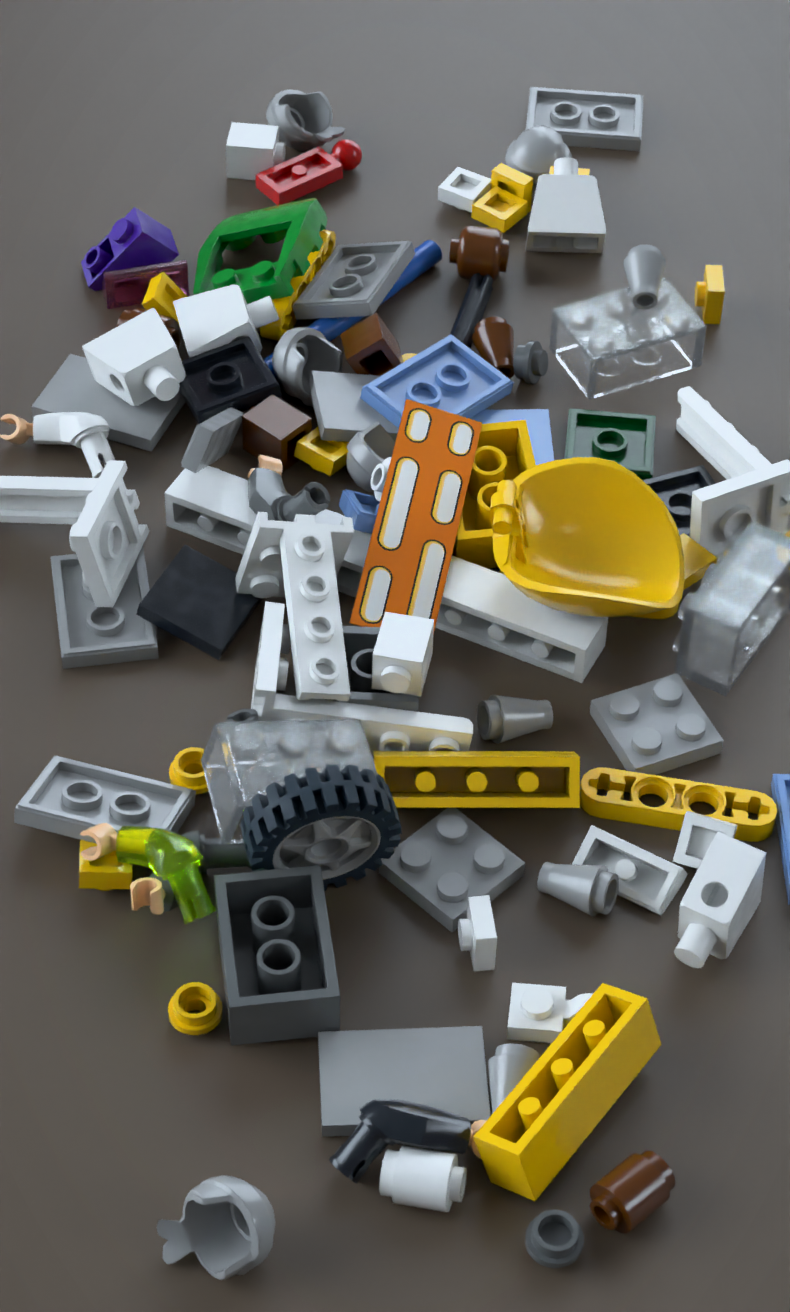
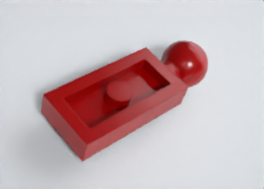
(308, 172)

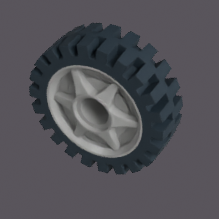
(323, 820)

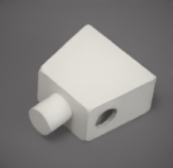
(566, 212)
(221, 318)
(137, 360)
(719, 900)

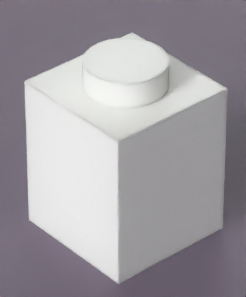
(252, 150)
(402, 654)

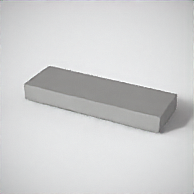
(212, 439)

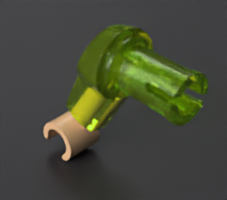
(165, 854)

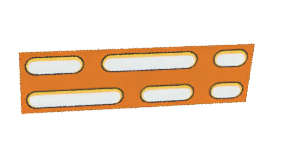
(417, 516)

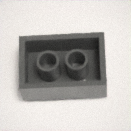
(276, 955)

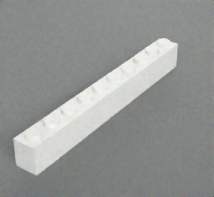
(474, 602)

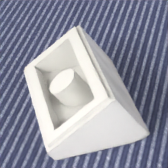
(641, 875)

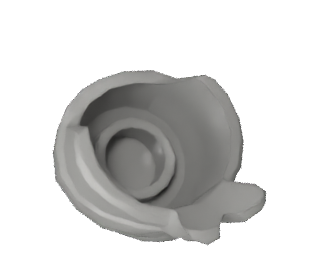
(302, 119)
(536, 151)
(298, 354)
(366, 452)
(224, 1224)

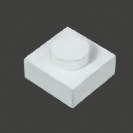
(463, 189)
(697, 836)
(479, 933)

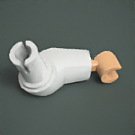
(66, 428)

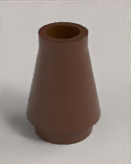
(496, 343)

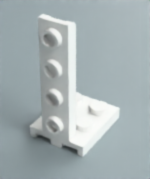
(753, 485)
(102, 518)
(302, 565)
(384, 727)

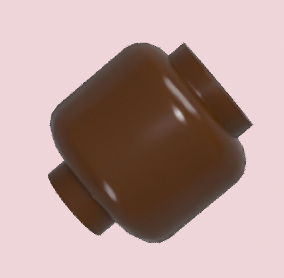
(479, 251)

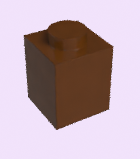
(371, 347)
(274, 430)

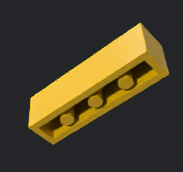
(481, 778)
(568, 1091)

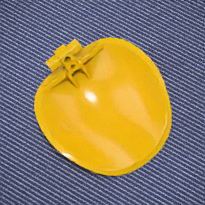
(587, 539)

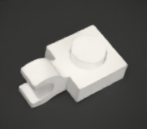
(540, 1012)

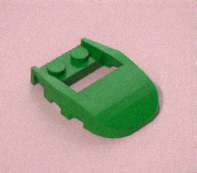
(294, 221)

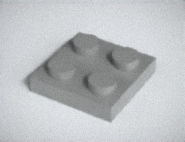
(656, 726)
(448, 864)

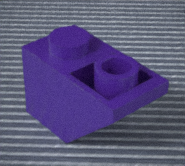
(131, 243)

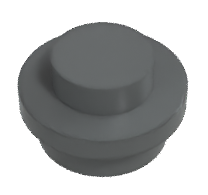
(530, 362)
(554, 1239)

